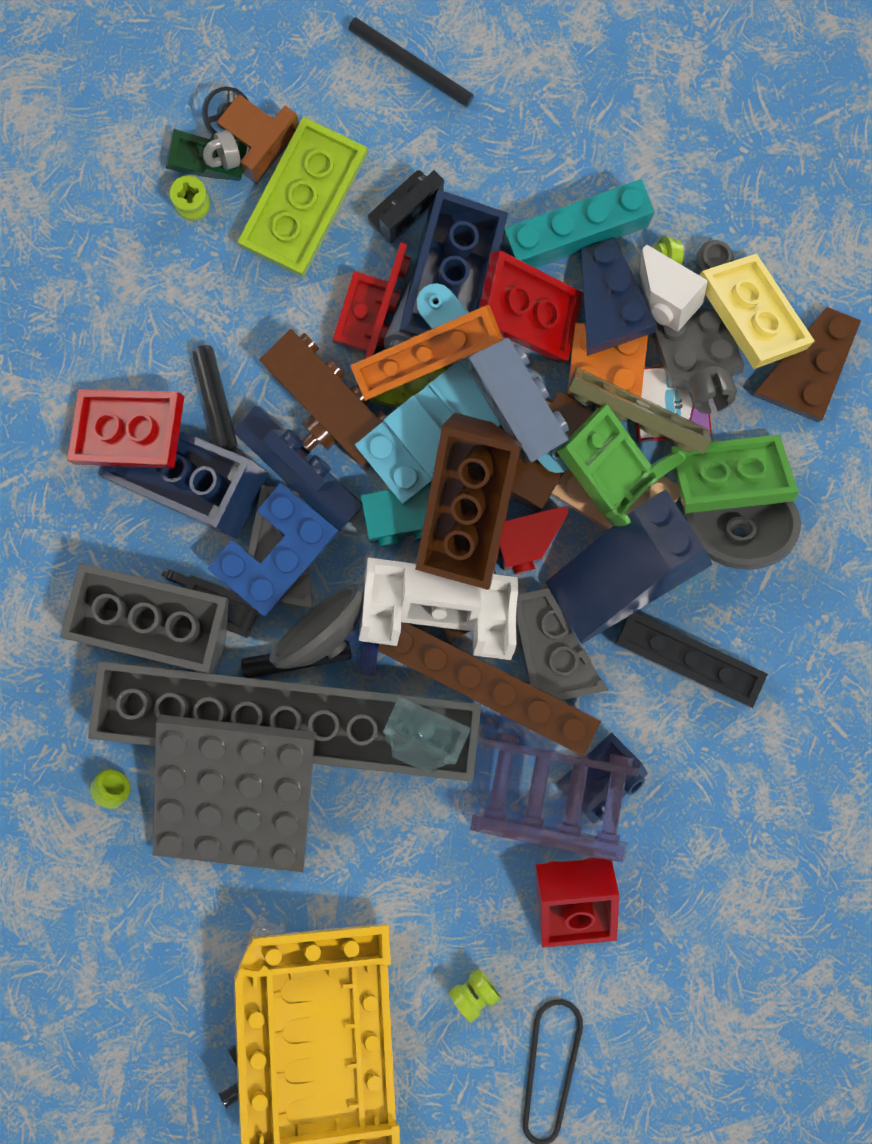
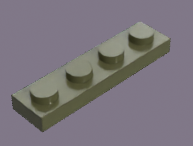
(651, 417)

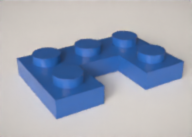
(269, 582)

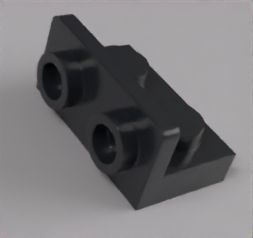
(405, 205)

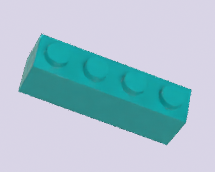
(579, 225)

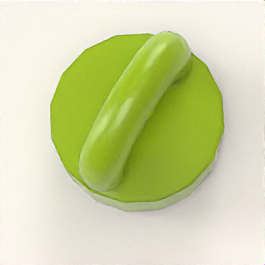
(110, 788)

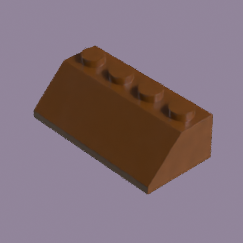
(468, 501)

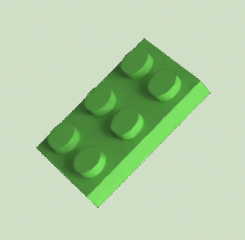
(735, 475)

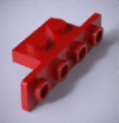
(366, 307)

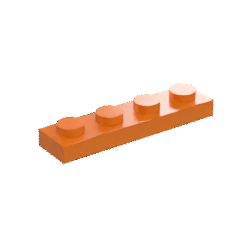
(427, 352)

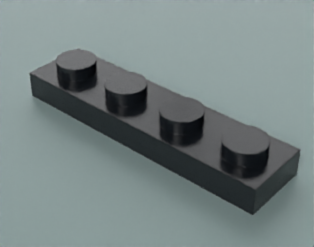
(691, 659)

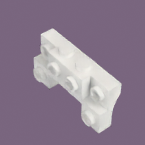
(401, 594)

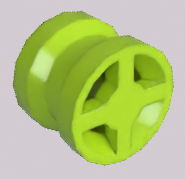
(194, 206)

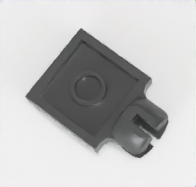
(701, 359)

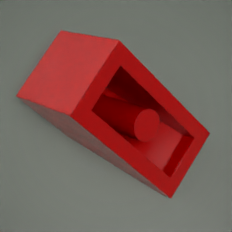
(528, 538)

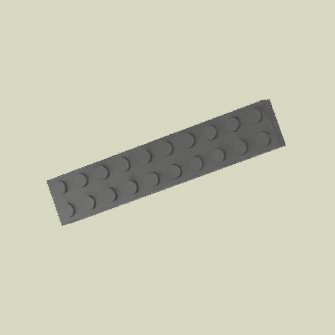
(345, 720)

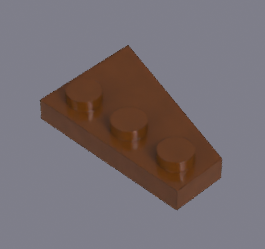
(808, 378)

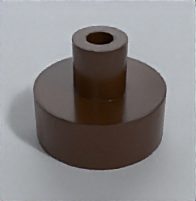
(316, 435)

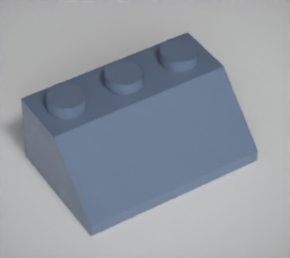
(517, 399)

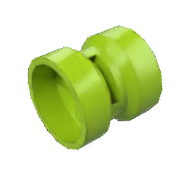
(468, 1001)

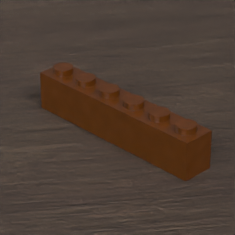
(494, 688)

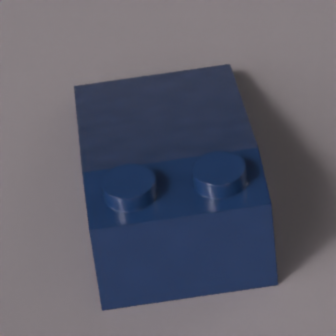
(453, 253)
(204, 485)
(628, 567)

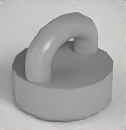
(226, 149)

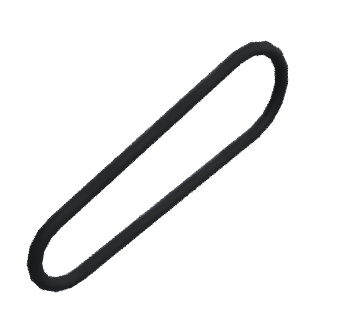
(554, 1135)

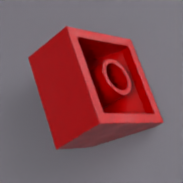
(577, 902)

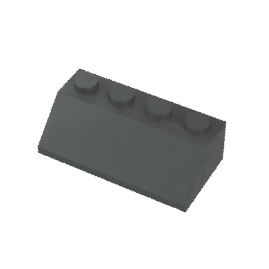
(147, 619)

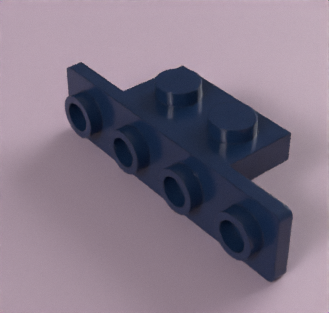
(298, 468)

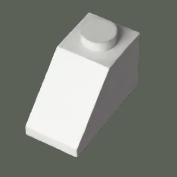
(670, 289)

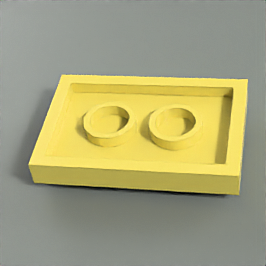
(755, 311)

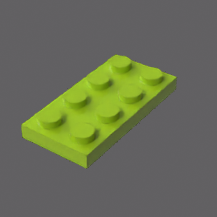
(303, 197)

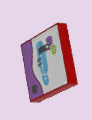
(677, 400)

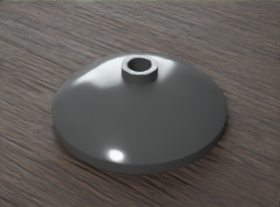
(765, 531)
(320, 630)

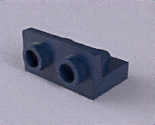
(598, 780)

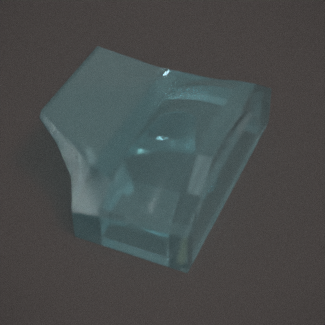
(424, 736)

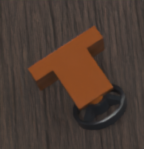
(253, 128)

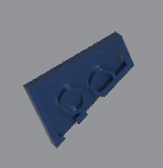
(612, 299)

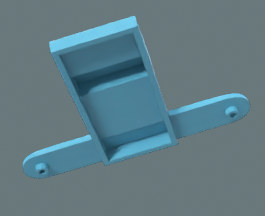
(408, 439)

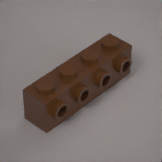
(322, 391)

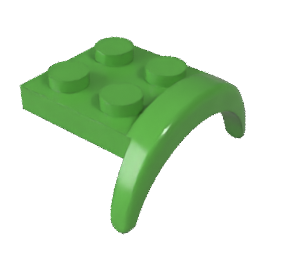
(612, 464)

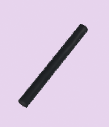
(411, 62)

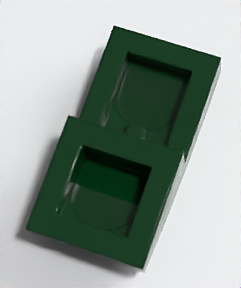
(186, 156)

